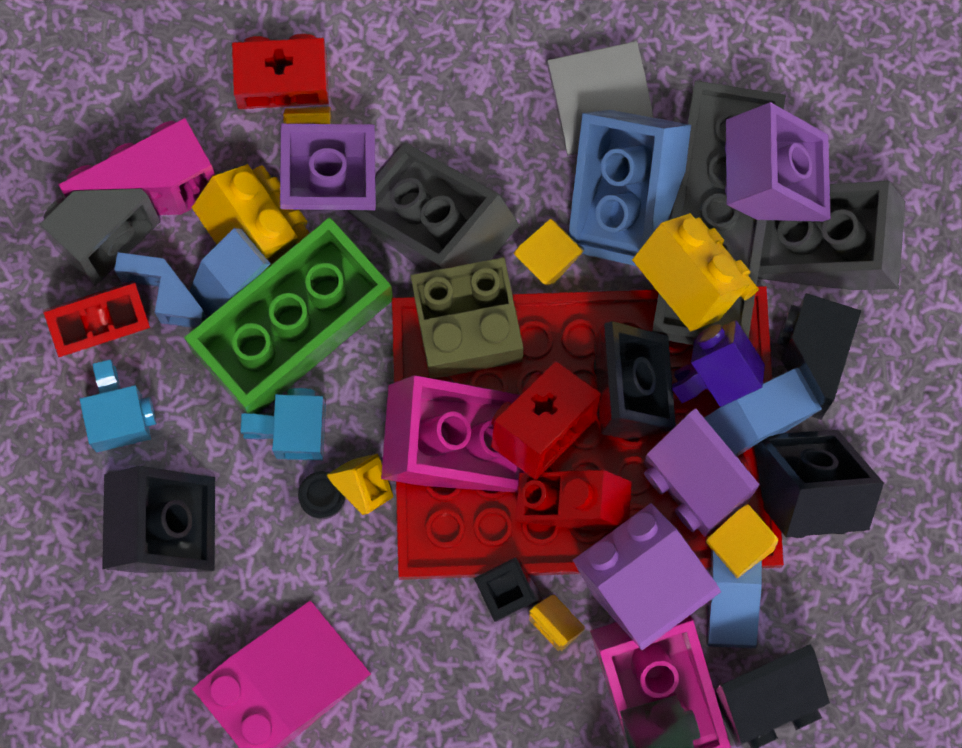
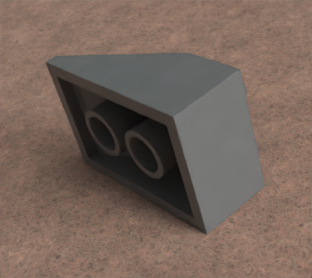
(436, 213)
(850, 251)

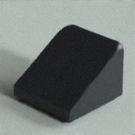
(508, 590)

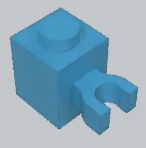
(115, 414)
(295, 427)

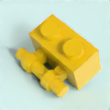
(251, 203)
(693, 271)

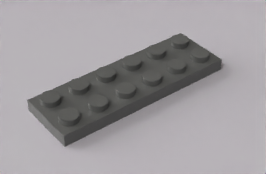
(705, 197)

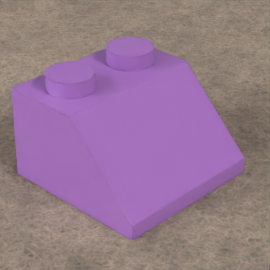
(777, 166)
(327, 167)
(699, 474)
(646, 576)

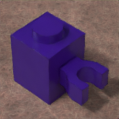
(722, 363)

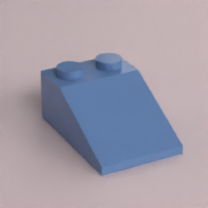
(625, 181)

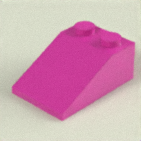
(443, 436)
(661, 670)
(282, 681)

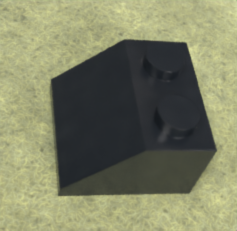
(818, 343)
(633, 381)
(816, 484)
(158, 521)
(772, 697)

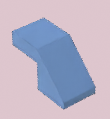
(227, 270)
(174, 301)
(765, 412)
(734, 611)

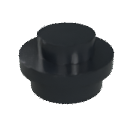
(319, 496)

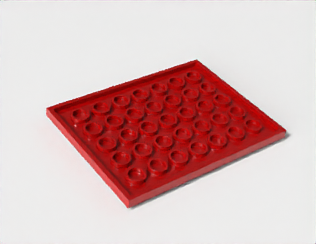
(472, 530)

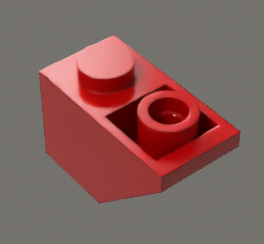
(574, 499)

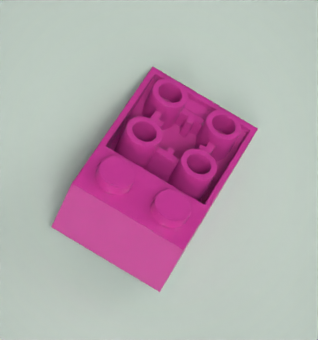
(165, 166)

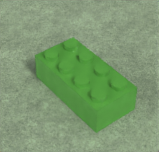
(290, 317)

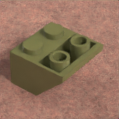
(467, 318)

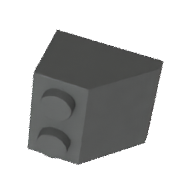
(97, 225)

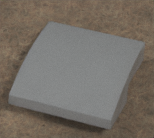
(597, 82)

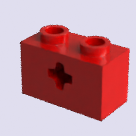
(303, 77)
(96, 318)
(544, 419)

